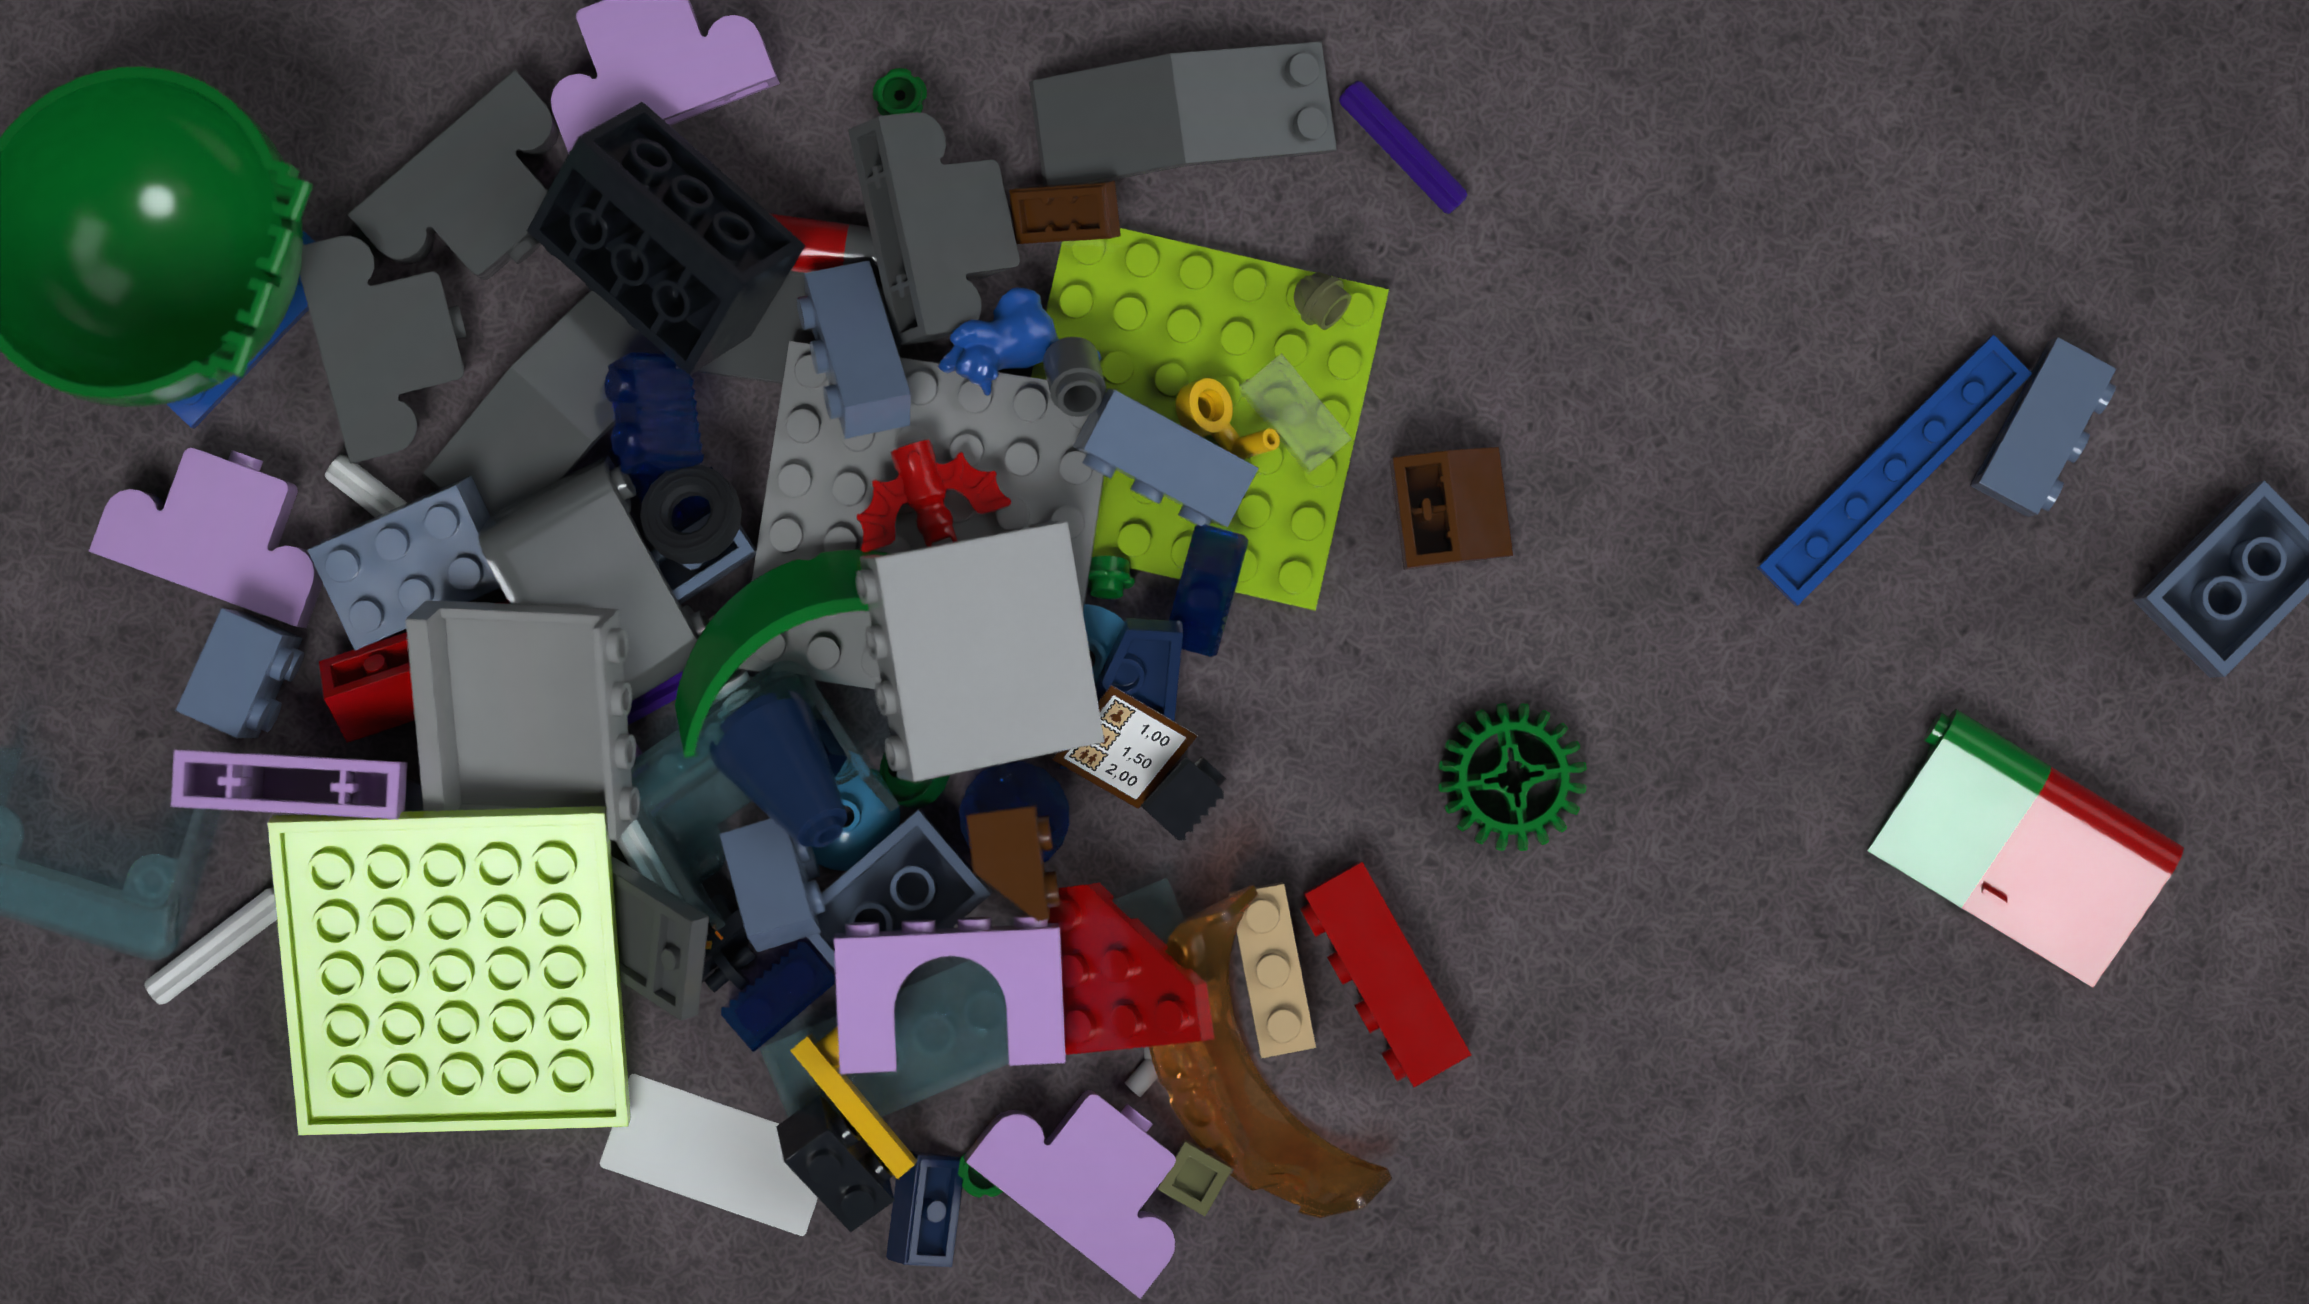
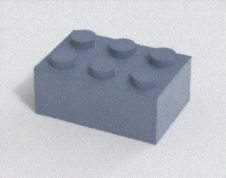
(404, 558)
(2232, 580)
(902, 879)

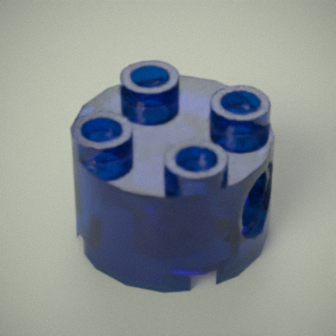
(1019, 786)

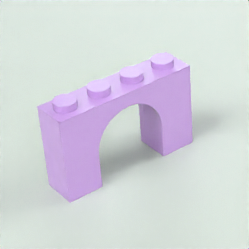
(876, 962)

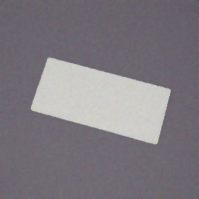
(708, 1155)

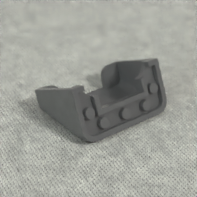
(584, 550)

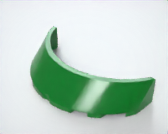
(756, 615)

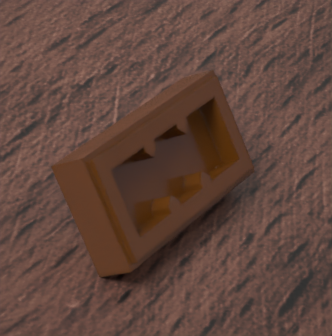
(1065, 212)

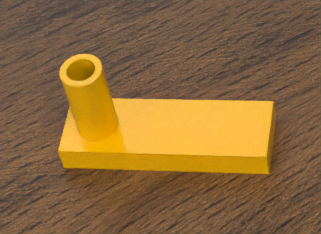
(822, 1063)

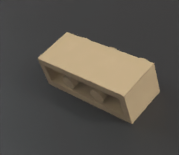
(1274, 974)

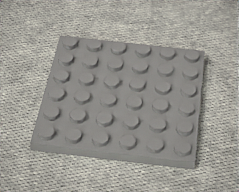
(826, 480)

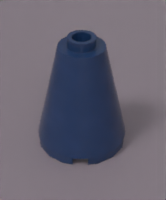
(782, 765)

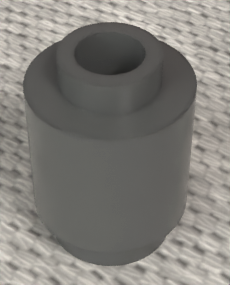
(1074, 376)

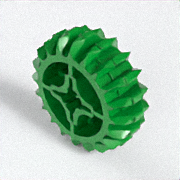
(1559, 770)

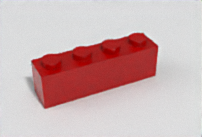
(370, 687)
(1386, 974)

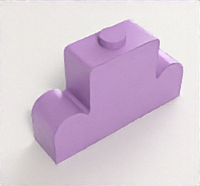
(659, 57)
(216, 536)
(289, 784)
(1086, 1183)

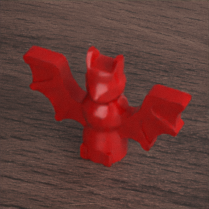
(923, 487)

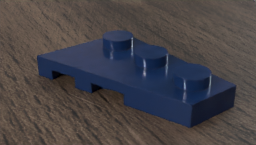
(1145, 664)

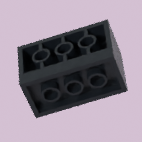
(665, 237)

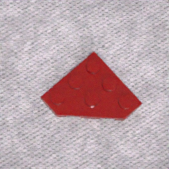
(1121, 980)

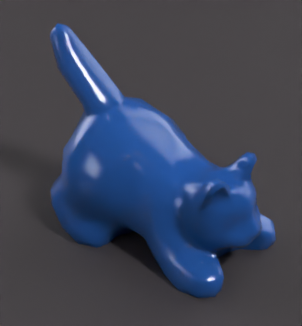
(1011, 340)

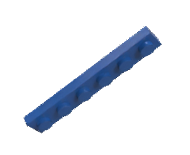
(1894, 470)

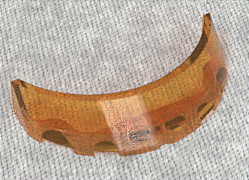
(1231, 1105)

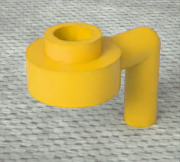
(1208, 409)

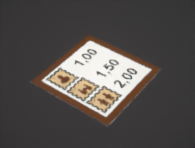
(1135, 752)

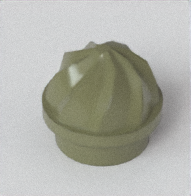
(1321, 299)

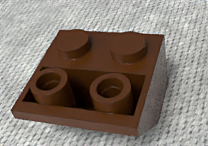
(1450, 507)
(1009, 857)

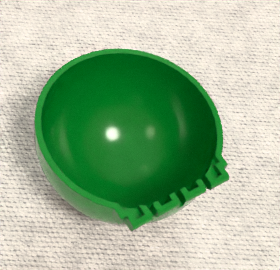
(143, 238)

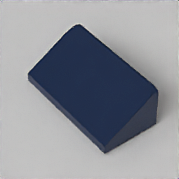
(926, 1212)

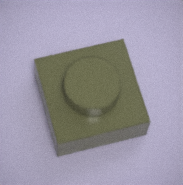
(1195, 1177)

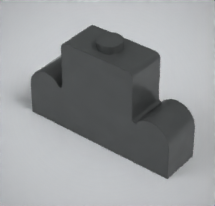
(468, 186)
(930, 224)
(377, 342)

